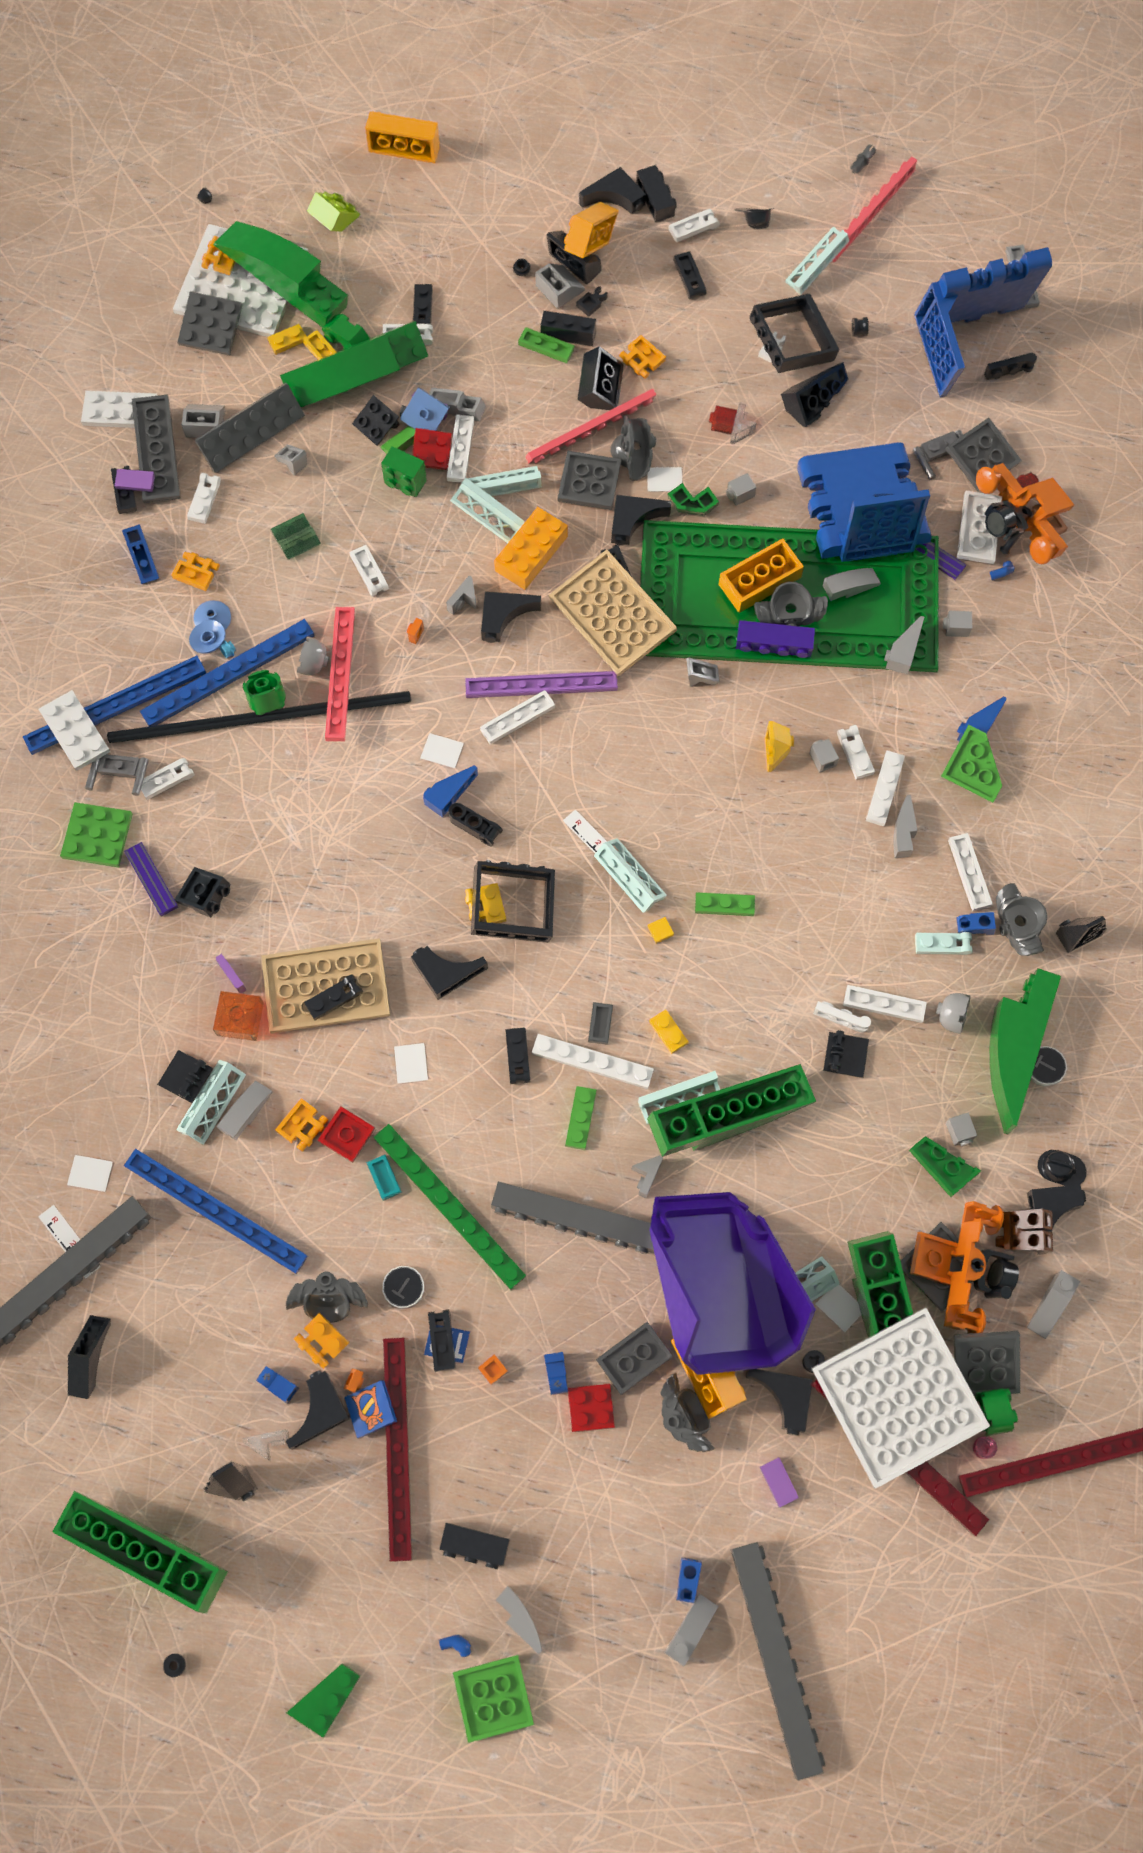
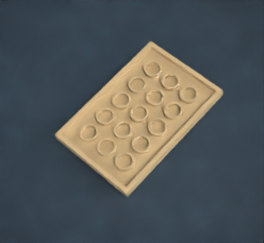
(612, 613)
(304, 973)

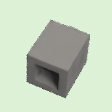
(741, 489)
(958, 623)
(823, 755)
(961, 1129)

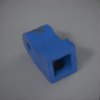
(977, 923)
(556, 1373)
(277, 1384)
(688, 1580)

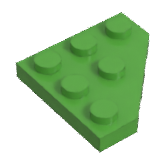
(974, 765)

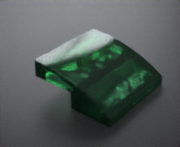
(295, 536)

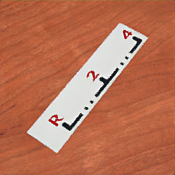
(584, 831)
(60, 1230)

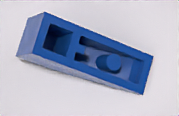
(140, 554)
(984, 718)
(448, 790)

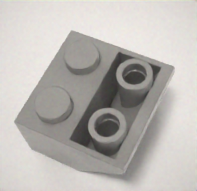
(558, 284)
(201, 418)

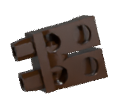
(1018, 1235)

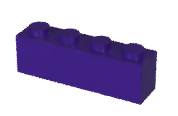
(775, 639)

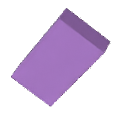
(134, 480)
(230, 974)
(779, 1482)

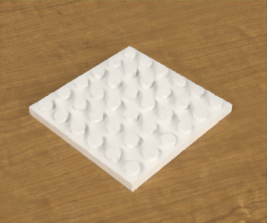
(261, 306)
(900, 1397)

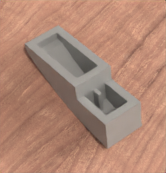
(459, 403)
(850, 583)
(905, 830)
(244, 1110)
(520, 1620)

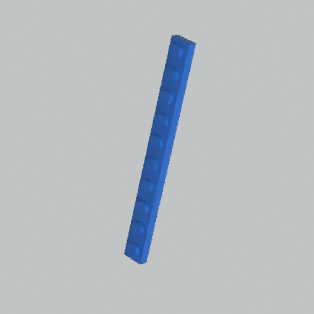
(227, 673)
(125, 700)
(216, 1211)

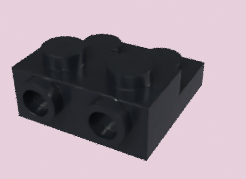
(203, 892)

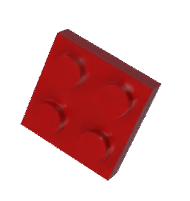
(432, 448)
(346, 1134)
(591, 1407)

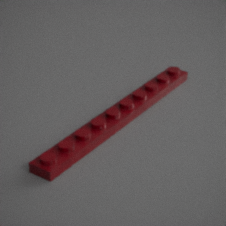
(397, 1452)
(1052, 1463)
(942, 1492)

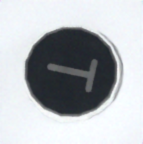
(1049, 1067)
(403, 1287)

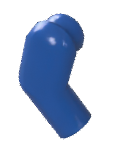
(1007, 569)
(456, 1642)

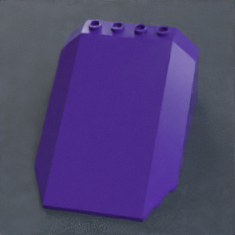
(726, 1284)

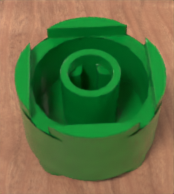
(264, 692)
(997, 1411)

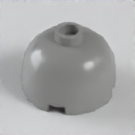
(312, 657)
(954, 1011)

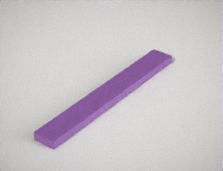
(535, 684)

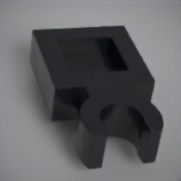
(591, 302)

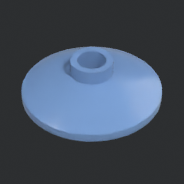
(221, 613)
(207, 636)

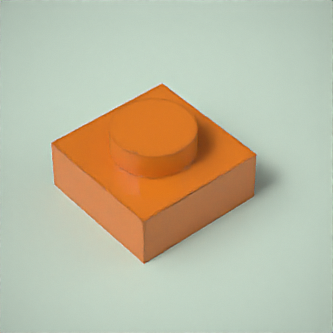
(415, 630)
(492, 1369)
(354, 1380)

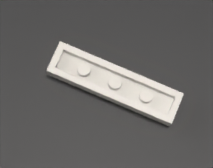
(460, 448)
(517, 717)
(885, 788)
(970, 872)
(884, 1003)

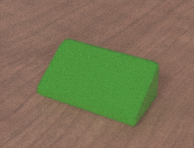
(401, 440)

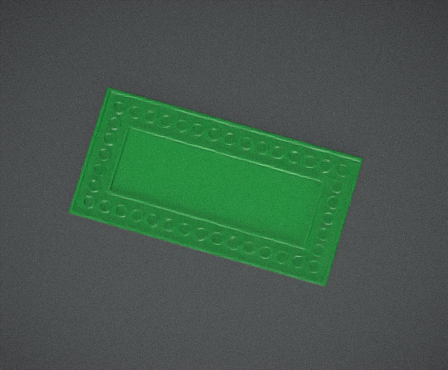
(683, 575)

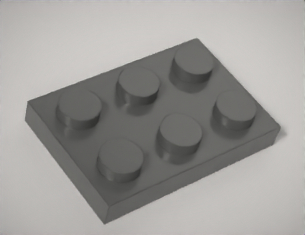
(634, 1358)

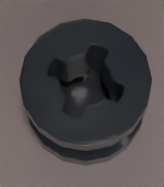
(860, 326)
(810, 1360)

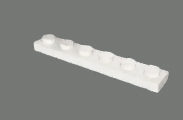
(592, 1061)

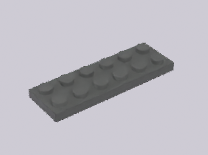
(249, 427)
(156, 446)

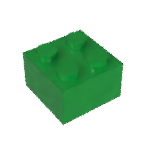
(403, 472)

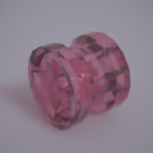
(980, 1448)

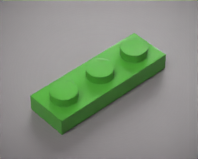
(546, 345)
(724, 904)
(580, 1118)

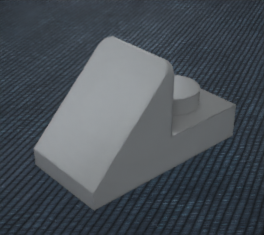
(293, 457)
(463, 594)
(702, 672)
(649, 1169)

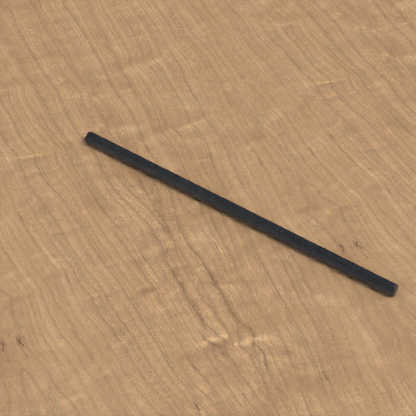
(252, 717)

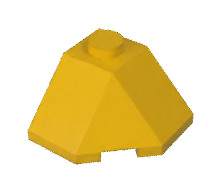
(778, 744)

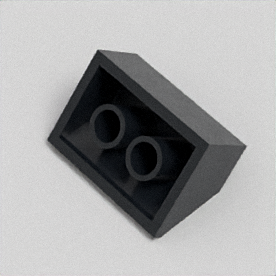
(584, 268)
(600, 380)

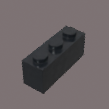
(657, 193)
(569, 328)
(474, 1545)

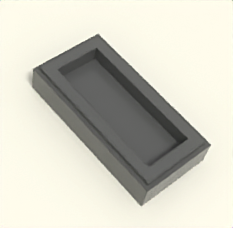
(600, 1023)

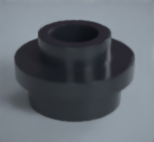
(521, 263)
(181, 1665)

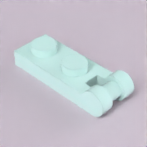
(943, 943)

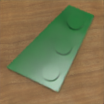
(945, 1168)
(325, 1701)

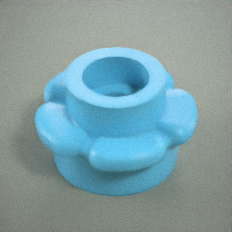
(227, 649)

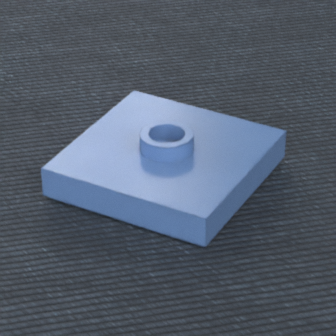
(424, 411)

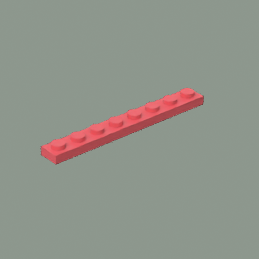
(879, 201)
(585, 430)
(340, 674)

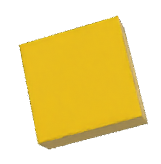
(660, 930)

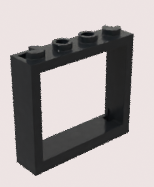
(818, 326)
(512, 931)

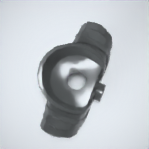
(639, 460)
(791, 596)
(1011, 905)
(326, 1296)
(685, 1416)

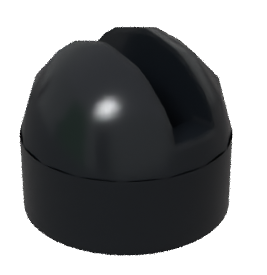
(204, 196)

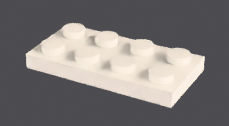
(109, 408)
(974, 539)
(74, 730)

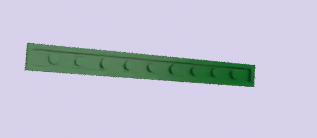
(450, 1207)

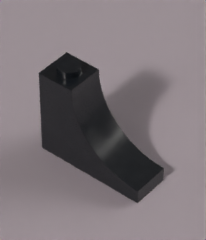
(615, 189)
(632, 512)
(501, 609)
(443, 975)
(1057, 1200)
(85, 1356)
(791, 1395)
(324, 1410)

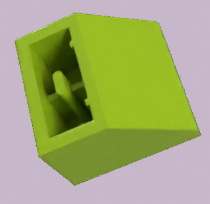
(332, 211)

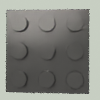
(209, 323)
(982, 448)
(589, 480)
(935, 1291)
(989, 1360)

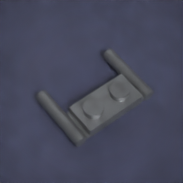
(933, 450)
(119, 766)

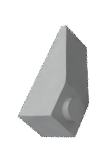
(903, 649)
(1053, 1303)
(691, 1630)

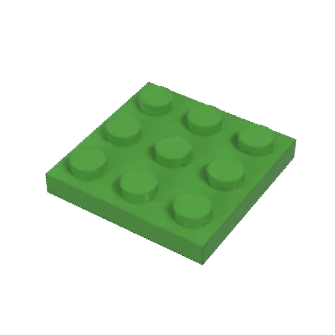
(96, 834)
(493, 1698)

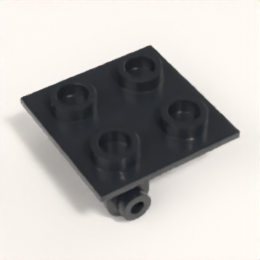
(376, 420)
(846, 1054)
(185, 1076)

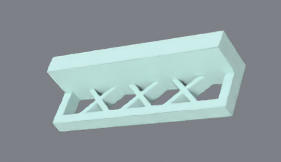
(820, 262)
(509, 481)
(489, 505)
(627, 875)
(674, 1091)
(205, 1098)
(818, 1282)

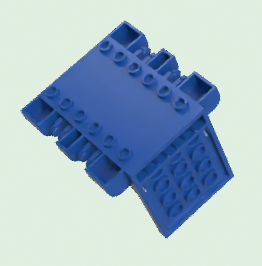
(969, 297)
(855, 520)

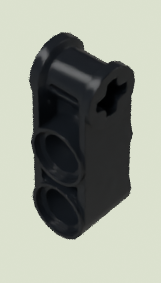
(485, 831)

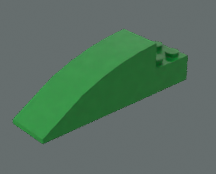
(284, 269)
(356, 364)
(1016, 1041)
(730, 1111)
(879, 1281)
(141, 1552)

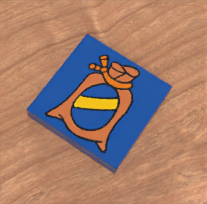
(370, 1409)

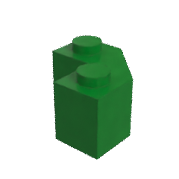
(341, 331)
(697, 505)

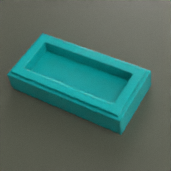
(384, 1177)

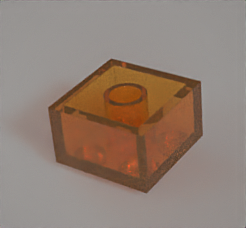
(238, 1016)

